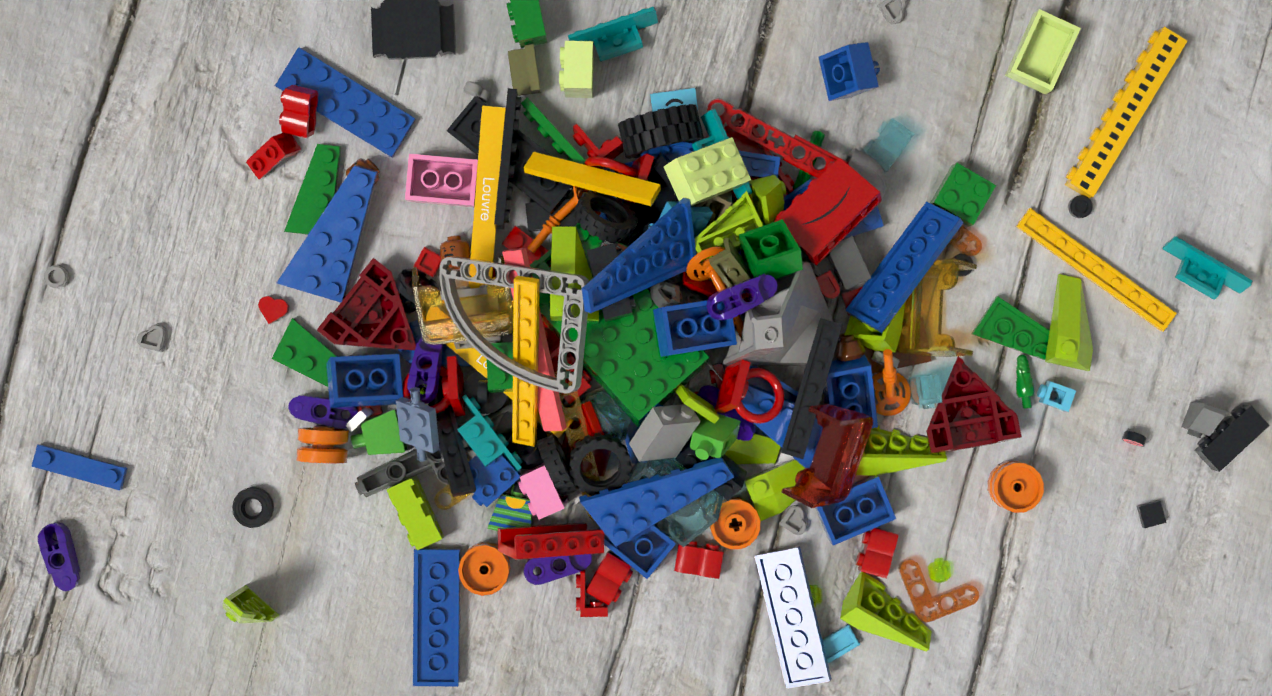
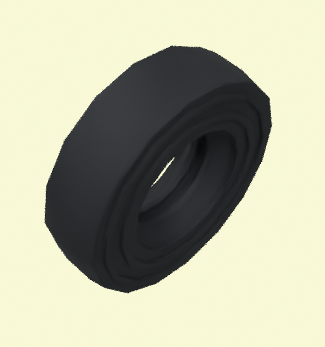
(239, 507)

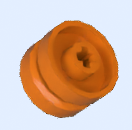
(323, 444)
(1025, 496)
(744, 532)
(478, 581)

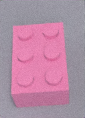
(441, 180)
(541, 492)

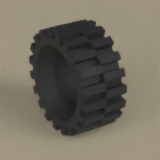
(660, 129)

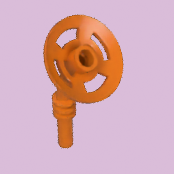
(556, 218)
(710, 273)
(888, 392)

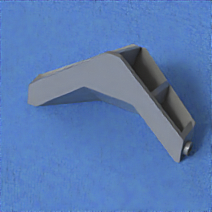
(784, 325)

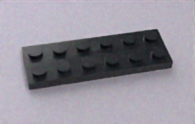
(543, 191)

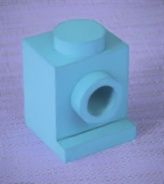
(1063, 398)

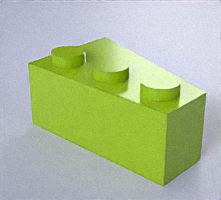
(734, 221)
(415, 513)

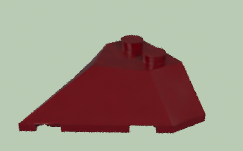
(370, 314)
(970, 414)

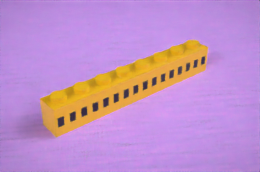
(1125, 112)

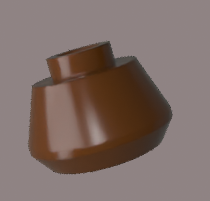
(849, 348)

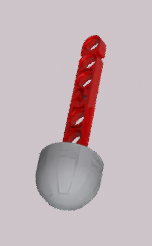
(860, 162)

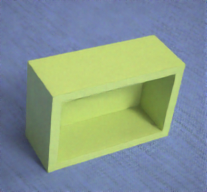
(1042, 51)
(577, 62)
(707, 172)

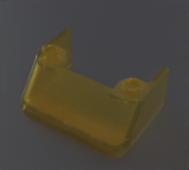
(488, 312)
(923, 312)

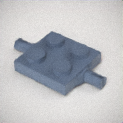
(417, 424)

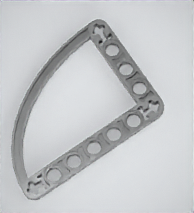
(485, 348)

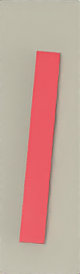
(548, 400)

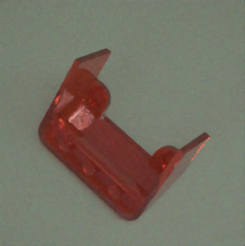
(835, 457)

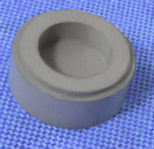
(56, 276)

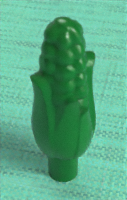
(1024, 382)

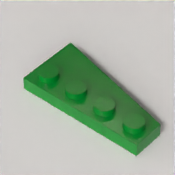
(546, 128)
(316, 190)
(1012, 329)
(303, 353)

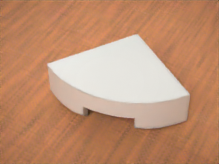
(359, 418)

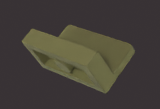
(524, 70)
(730, 265)

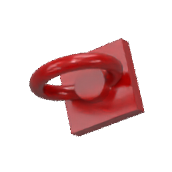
(640, 167)
(451, 385)
(735, 387)

